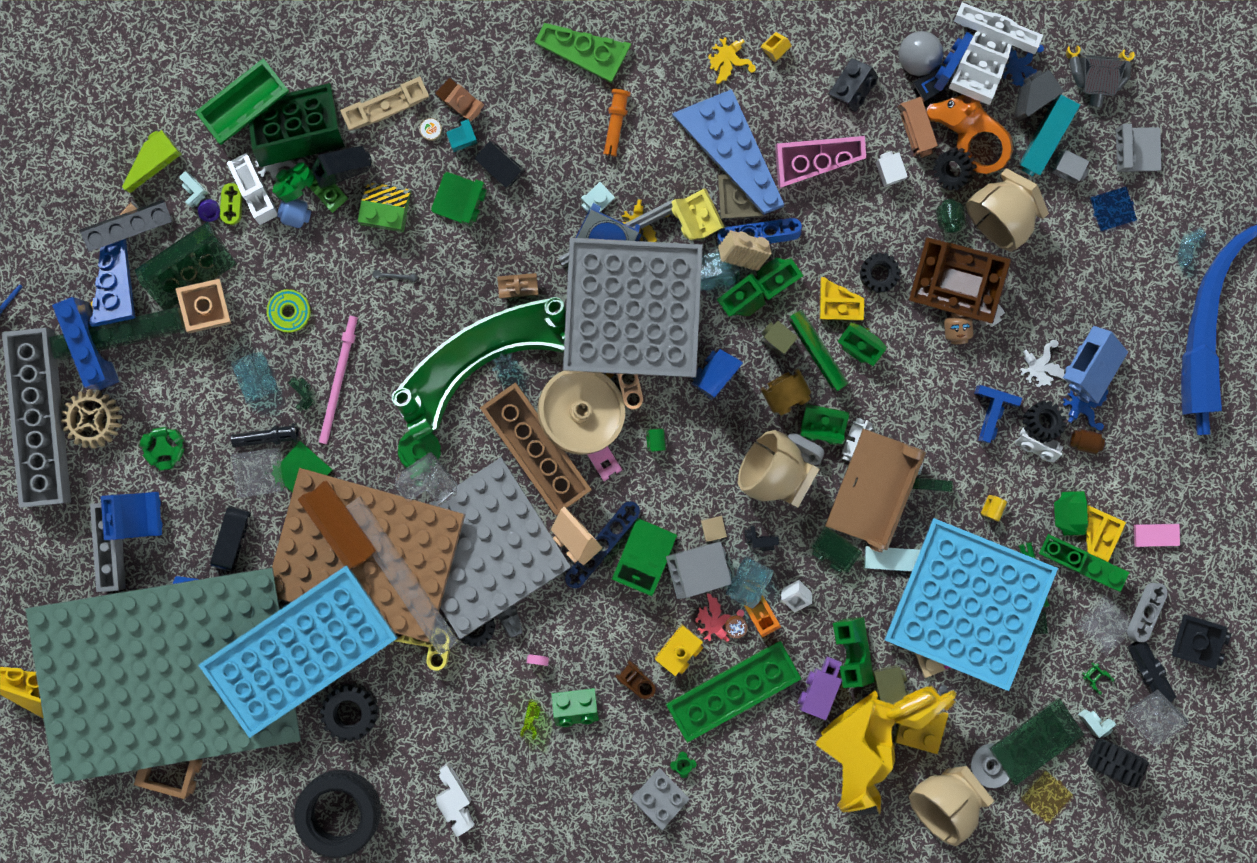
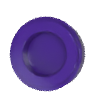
(208, 210)

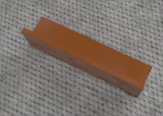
(337, 525)

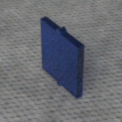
(1113, 208)

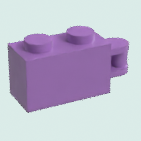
(821, 690)

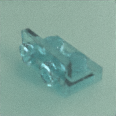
(717, 273)

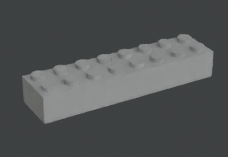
(36, 418)

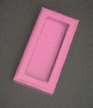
(1156, 535)

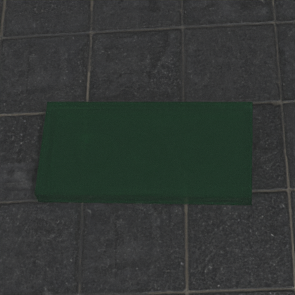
(1036, 741)

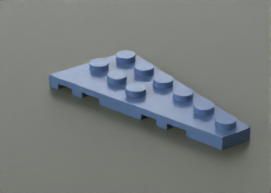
(728, 141)

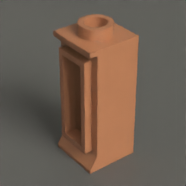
(918, 127)

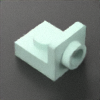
(191, 185)
(599, 196)
(1092, 721)

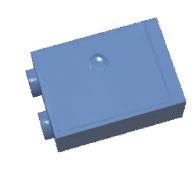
(1095, 365)

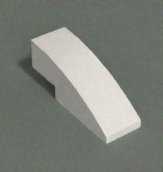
(252, 189)

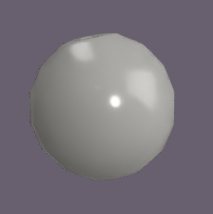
(920, 53)

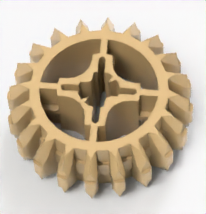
(104, 431)

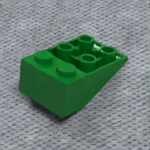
(644, 557)

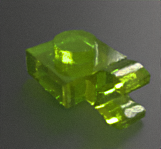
(532, 713)

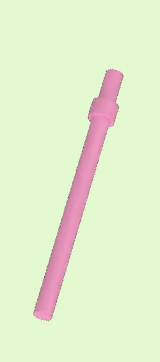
(348, 338)

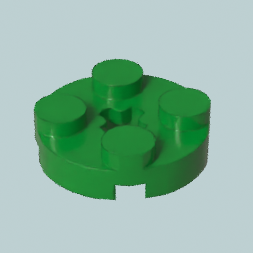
(292, 181)

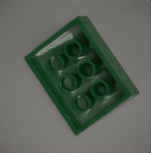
(297, 126)

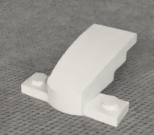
(988, 51)

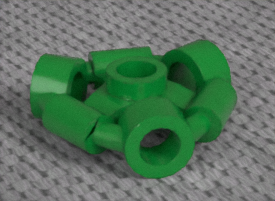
(162, 447)

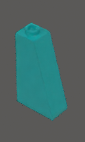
(1048, 134)

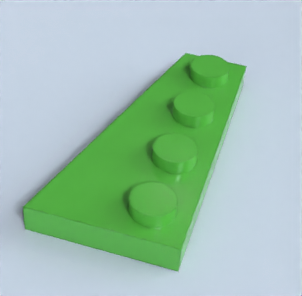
(584, 50)

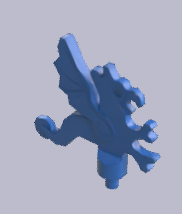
(1017, 66)
(1085, 408)

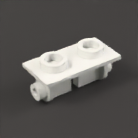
(855, 432)
(1047, 451)

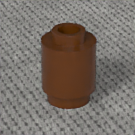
(1087, 441)

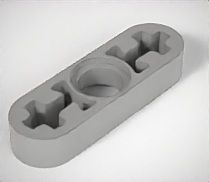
(1139, 616)

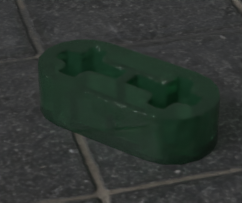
(933, 484)

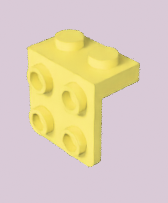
(697, 215)

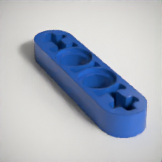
(760, 228)

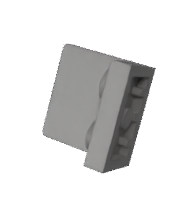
(1138, 149)

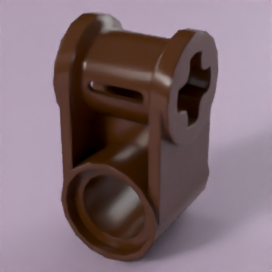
(635, 680)

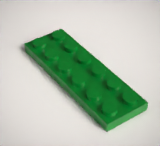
(733, 691)

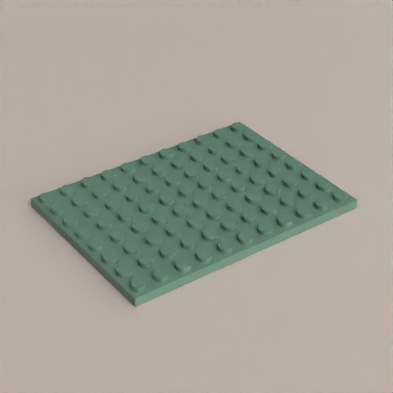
(126, 676)

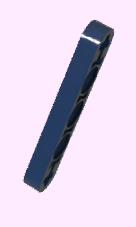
(610, 537)

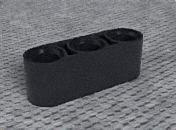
(229, 538)

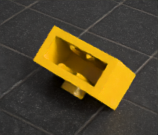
(679, 650)

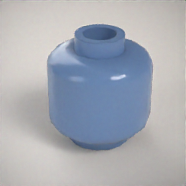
(294, 213)

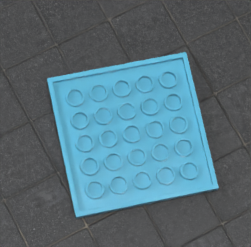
(971, 604)

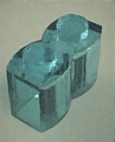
(749, 582)

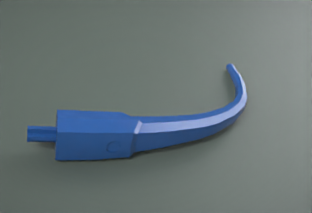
(1200, 362)

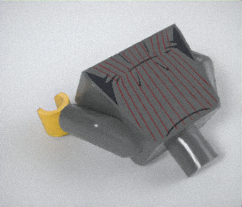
(1099, 74)

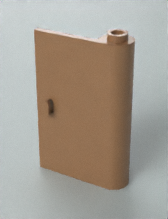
(883, 485)

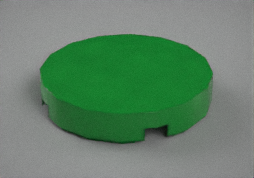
(421, 448)

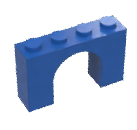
(74, 319)

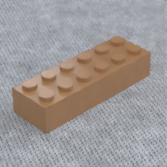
(541, 460)

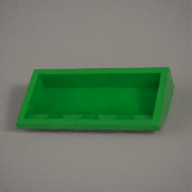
(242, 101)
(818, 350)

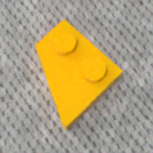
(1102, 533)

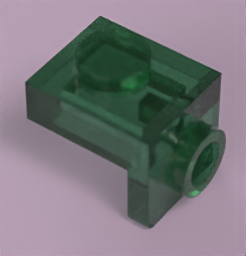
(302, 387)

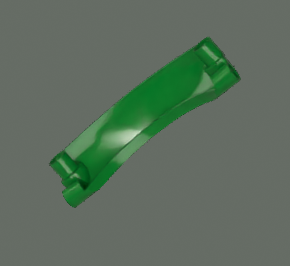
(448, 366)

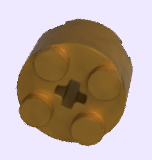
(786, 392)

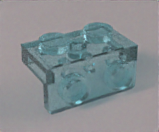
(254, 376)

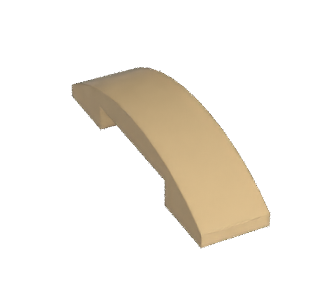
(385, 105)

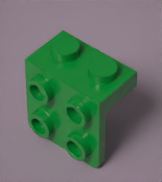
(459, 198)

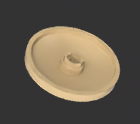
(581, 411)

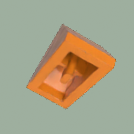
(763, 618)

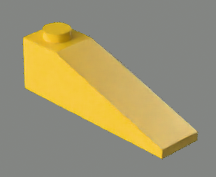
(21, 688)

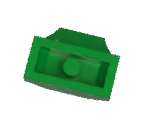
(777, 276)
(743, 298)
(862, 344)
(1071, 513)

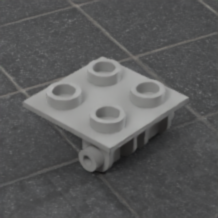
(660, 799)

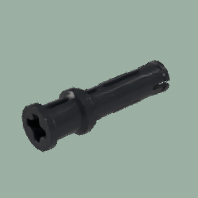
(275, 435)

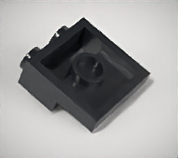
(1201, 642)

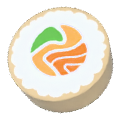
(430, 129)

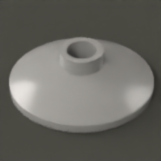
(991, 777)

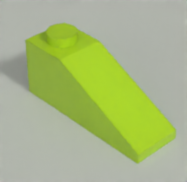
(152, 158)

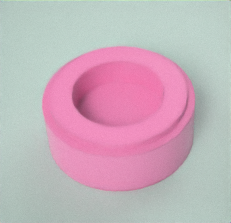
(539, 660)

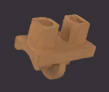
(517, 285)

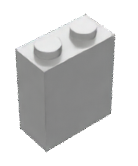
(699, 570)

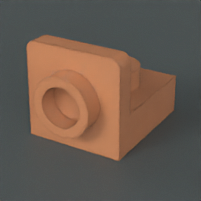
(464, 103)

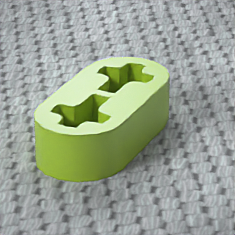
(236, 204)

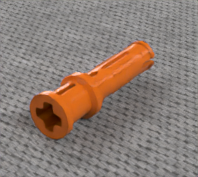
(617, 112)

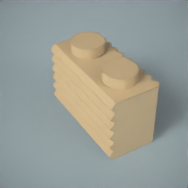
(744, 250)

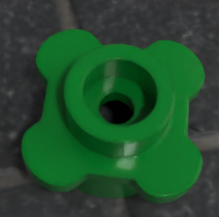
(689, 764)

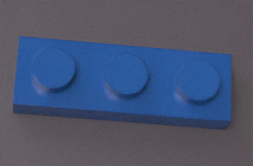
(952, 60)

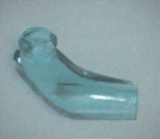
(1187, 244)

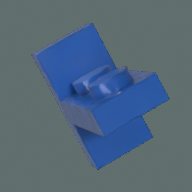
(995, 410)

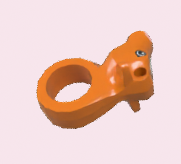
(968, 119)

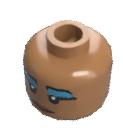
(958, 328)

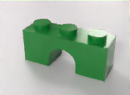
(858, 666)

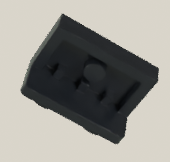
(854, 84)
(764, 542)

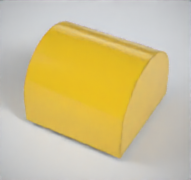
(776, 46)
(993, 508)

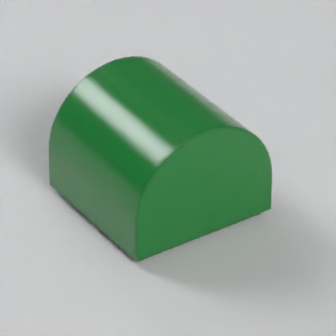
(655, 440)

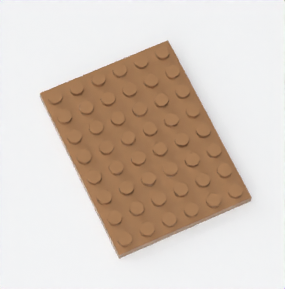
(419, 531)

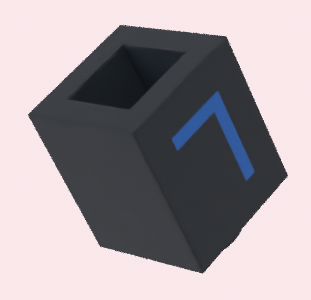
(925, 87)

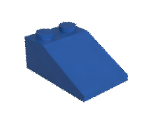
(716, 373)

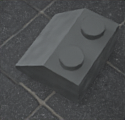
(1036, 93)

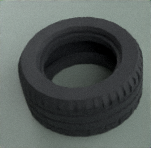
(327, 844)

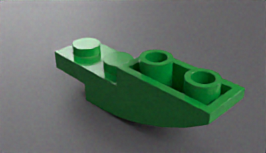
(1084, 563)

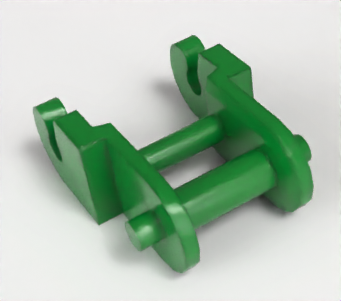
(1091, 671)

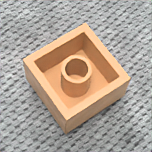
(203, 306)

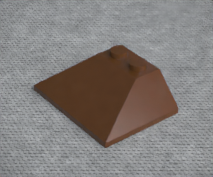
(960, 280)

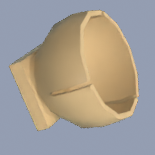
(1012, 210)
(777, 475)
(950, 804)

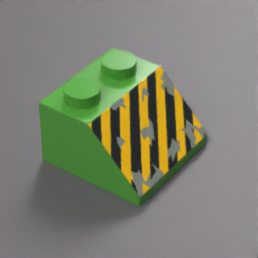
(384, 207)

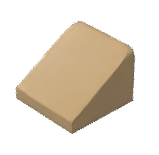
(713, 528)

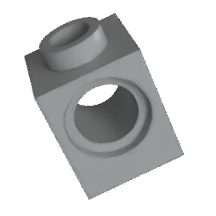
(1071, 167)

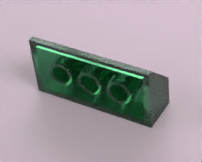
(190, 261)

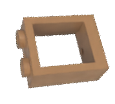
(188, 786)

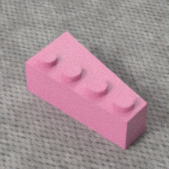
(810, 158)

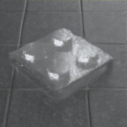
(1104, 625)
(1156, 718)

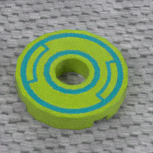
(297, 320)

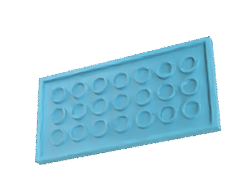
(298, 651)

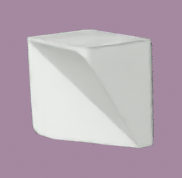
(796, 596)

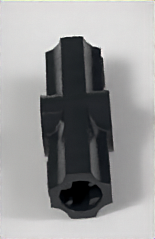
(1151, 669)

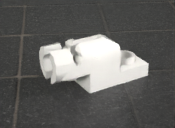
(453, 800)

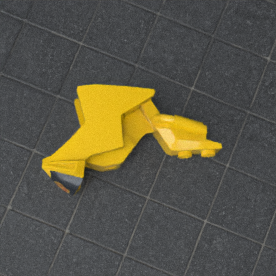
(865, 746)

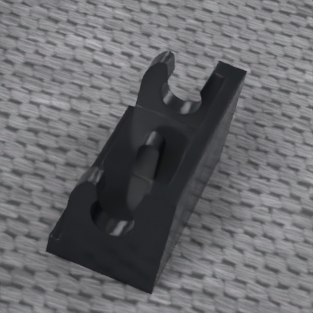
(499, 164)

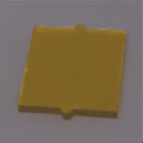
(1047, 796)

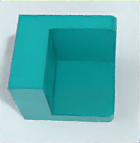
(462, 136)

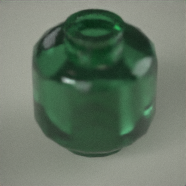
(950, 216)

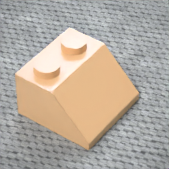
(575, 537)

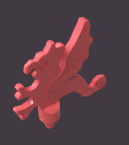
(714, 624)

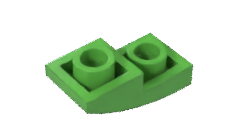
(330, 196)

